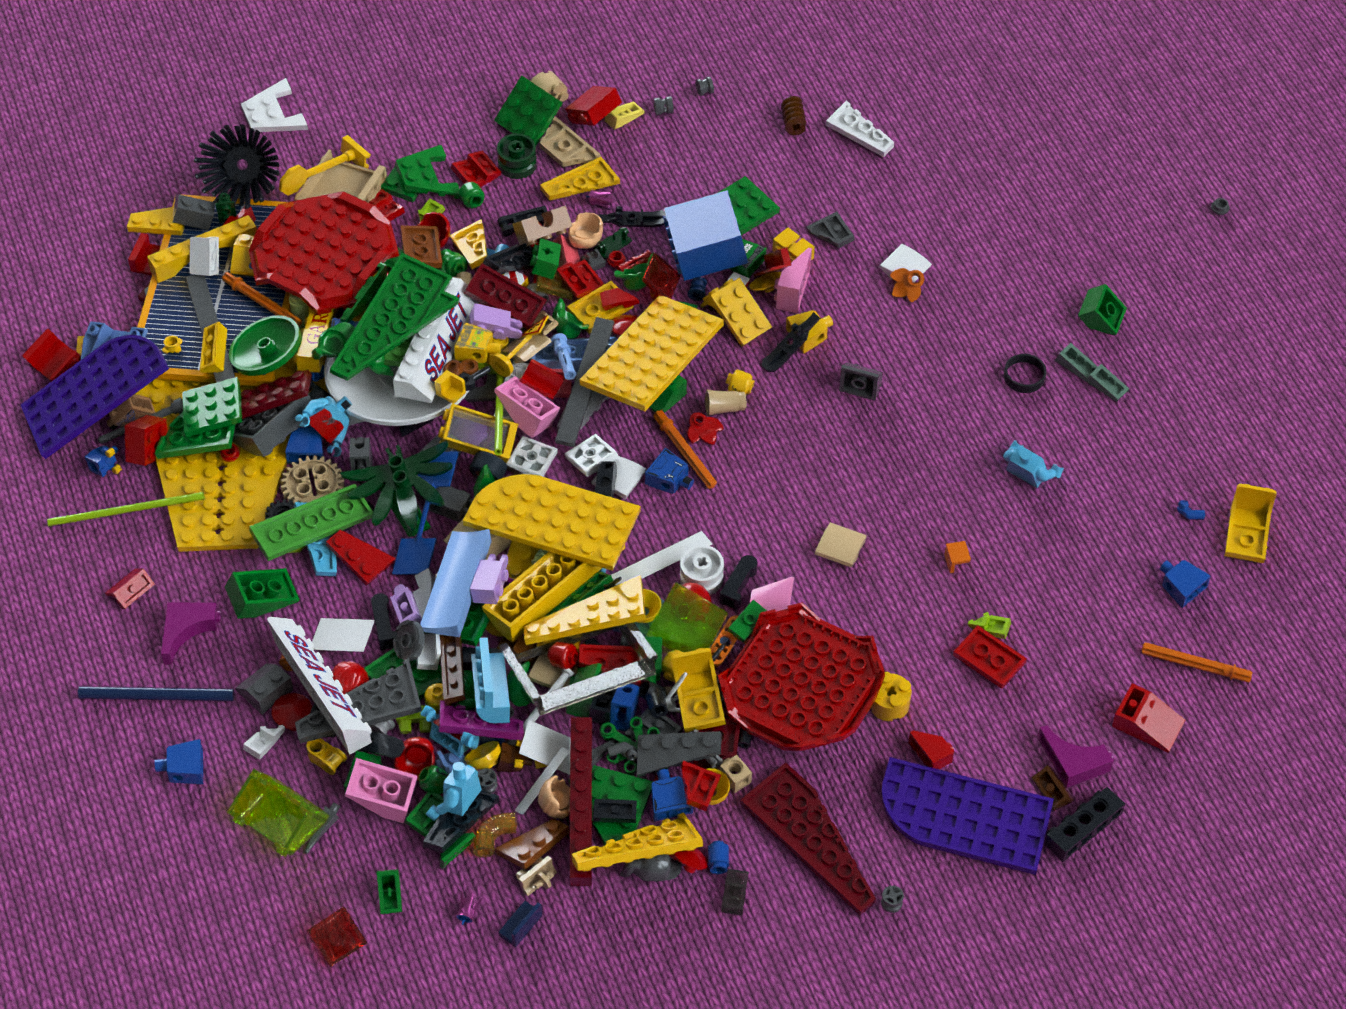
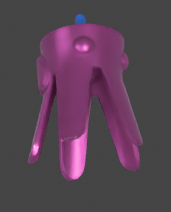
(597, 198)
(465, 912)

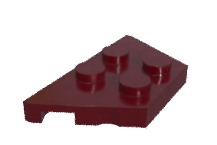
(730, 739)

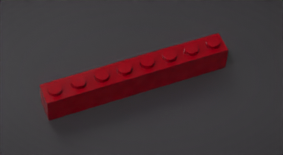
(580, 795)

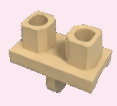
(538, 876)

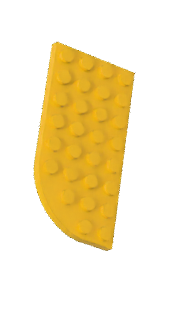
(555, 518)

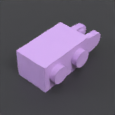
(495, 320)
(489, 580)
(405, 604)

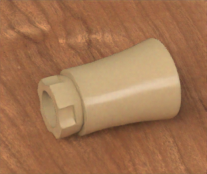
(724, 401)

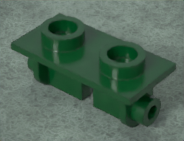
(225, 208)
(614, 243)

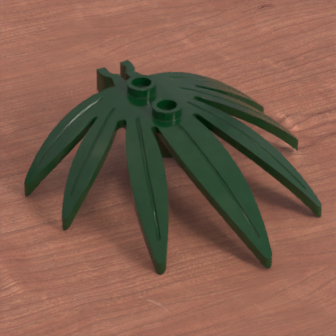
(400, 477)

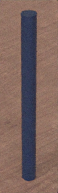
(152, 693)

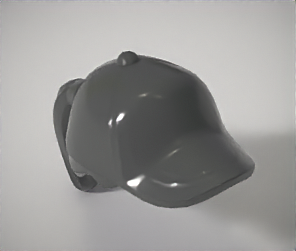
(655, 869)

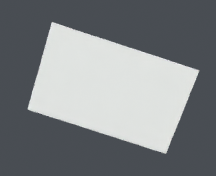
(342, 634)
(543, 744)

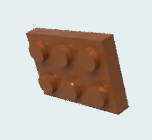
(422, 244)

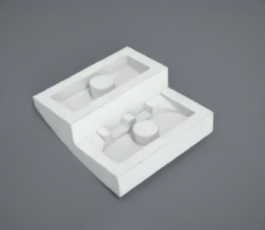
(905, 258)
(627, 476)

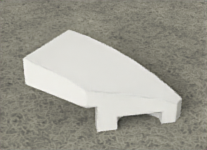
(262, 741)

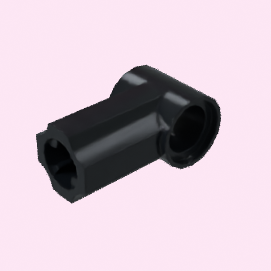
(654, 697)

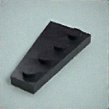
(510, 259)
(451, 826)

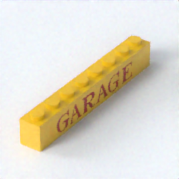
(314, 327)

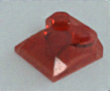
(660, 277)
(336, 936)

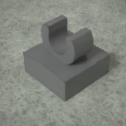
(594, 259)

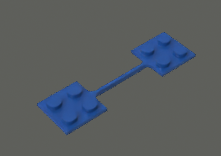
(416, 553)

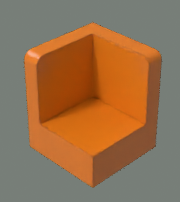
(956, 554)

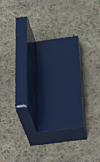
(521, 923)

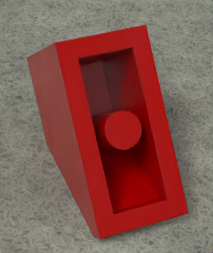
(931, 749)

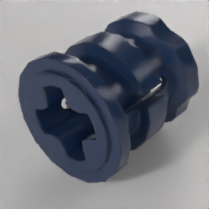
(697, 289)

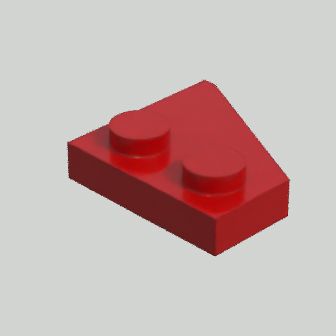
(698, 785)

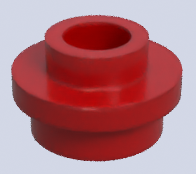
(616, 258)
(226, 456)

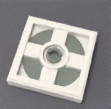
(589, 454)
(532, 457)

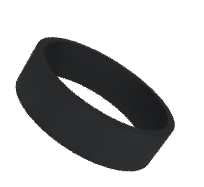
(1023, 388)

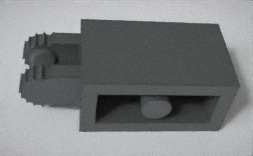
(456, 503)

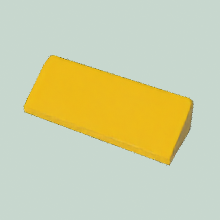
(213, 348)

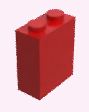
(593, 105)

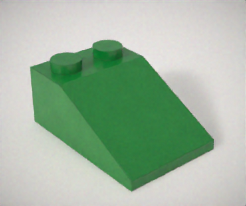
(260, 592)

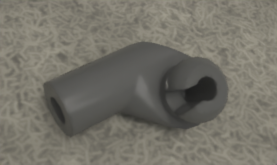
(624, 749)

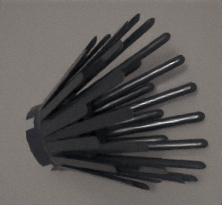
(226, 167)

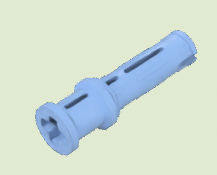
(568, 370)

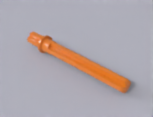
(239, 285)
(667, 426)
(1197, 662)

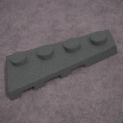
(669, 750)

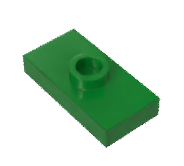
(746, 621)

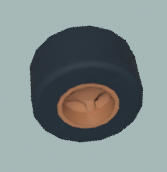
(495, 464)

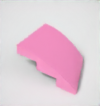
(774, 595)

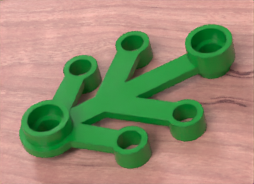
(614, 734)

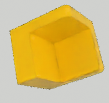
(450, 386)

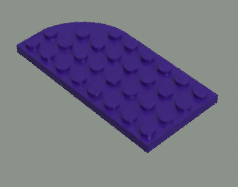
(91, 390)
(966, 815)

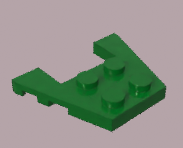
(419, 176)

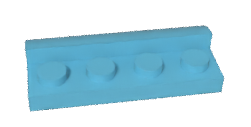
(490, 684)

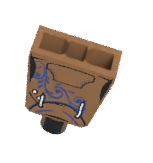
(130, 410)

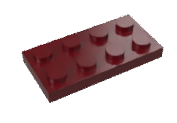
(503, 293)
(275, 393)

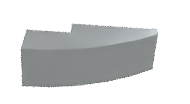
(425, 583)

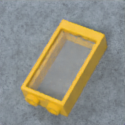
(475, 431)

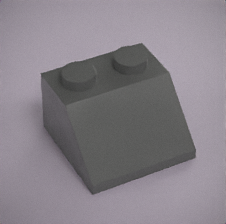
(193, 212)
(860, 381)
(265, 687)

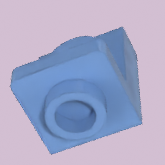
(447, 760)

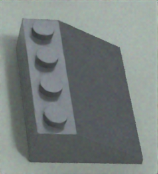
(269, 428)

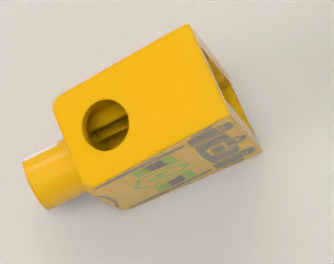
(475, 344)

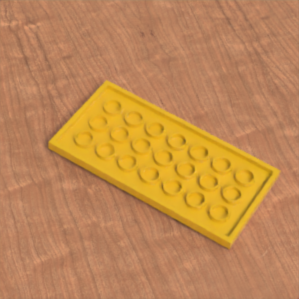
(651, 352)

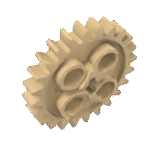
(325, 475)

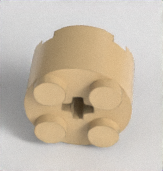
(552, 85)

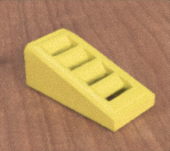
(622, 115)

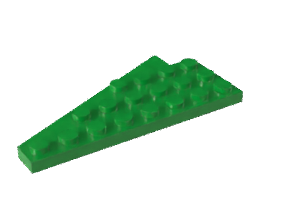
(404, 305)

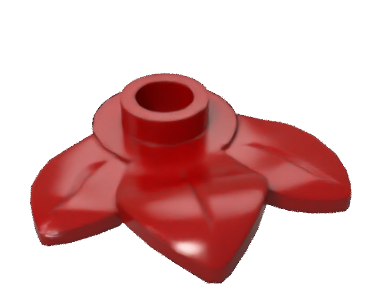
(705, 430)

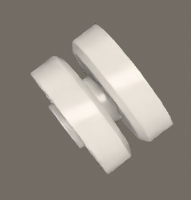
(702, 566)

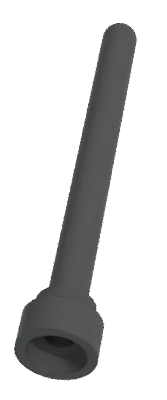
(176, 407)

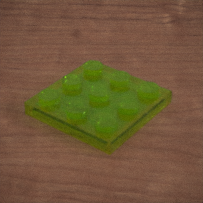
(687, 621)

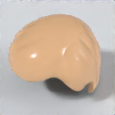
(586, 230)
(555, 798)

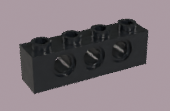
(1065, 846)

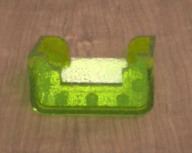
(277, 812)

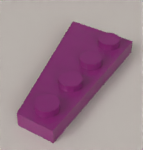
(459, 720)

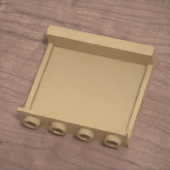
(344, 177)

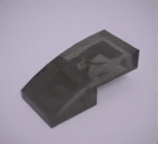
(734, 892)

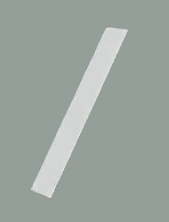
(661, 559)

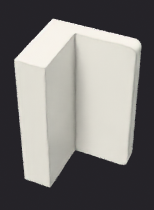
(204, 255)
(430, 654)

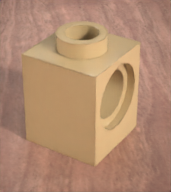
(739, 780)

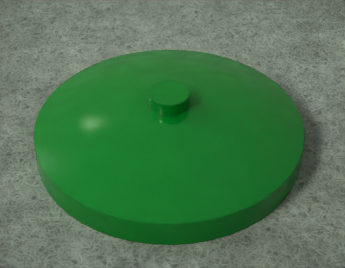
(265, 345)

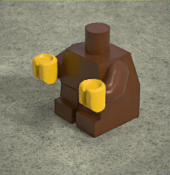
(510, 759)

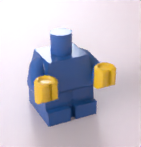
(102, 460)

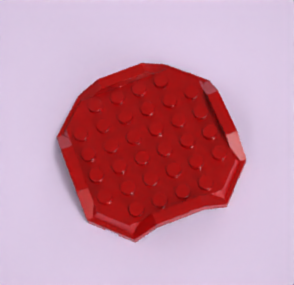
(322, 249)
(801, 680)

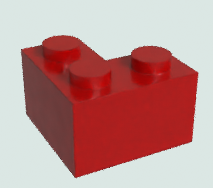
(142, 438)

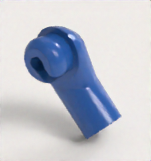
(1188, 513)

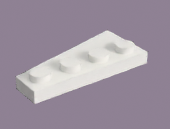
(855, 127)

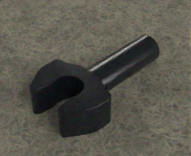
(470, 379)

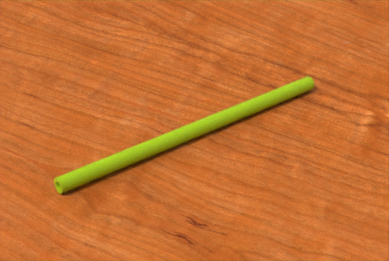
(498, 419)
(125, 509)

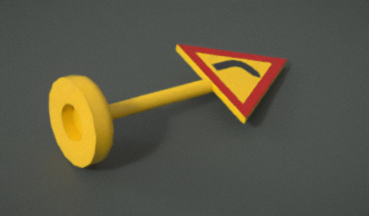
(502, 363)

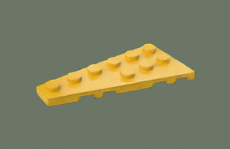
(642, 843)

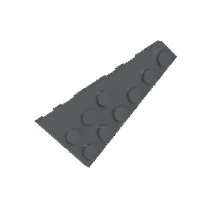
(377, 701)

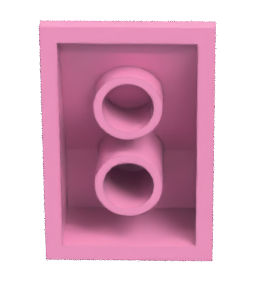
(793, 283)
(527, 406)
(381, 789)

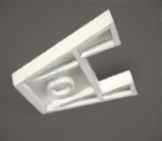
(265, 113)

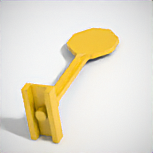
(297, 175)

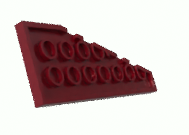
(800, 821)

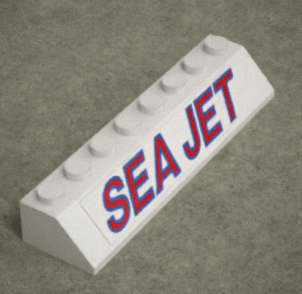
(433, 349)
(320, 684)

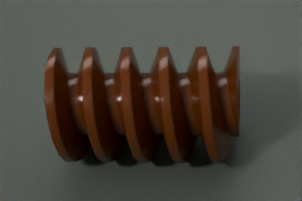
(793, 115)

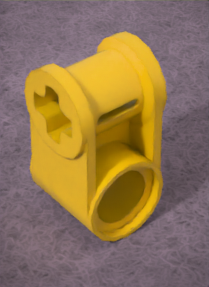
(327, 758)

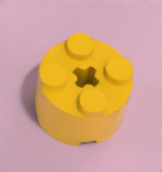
(893, 698)

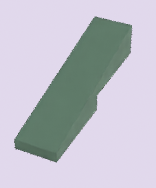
(1095, 375)

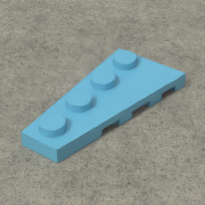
(321, 556)

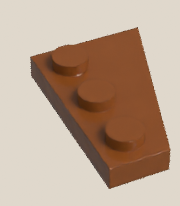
(533, 844)

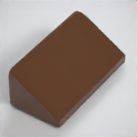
(1052, 787)

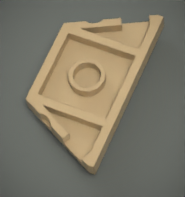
(566, 146)

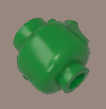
(452, 262)

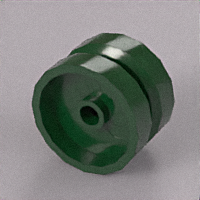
(516, 156)

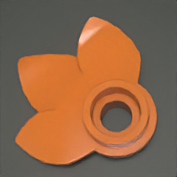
(904, 284)

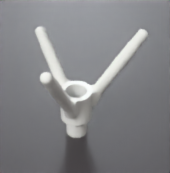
(671, 705)

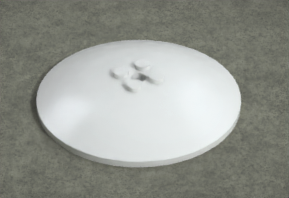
(375, 398)

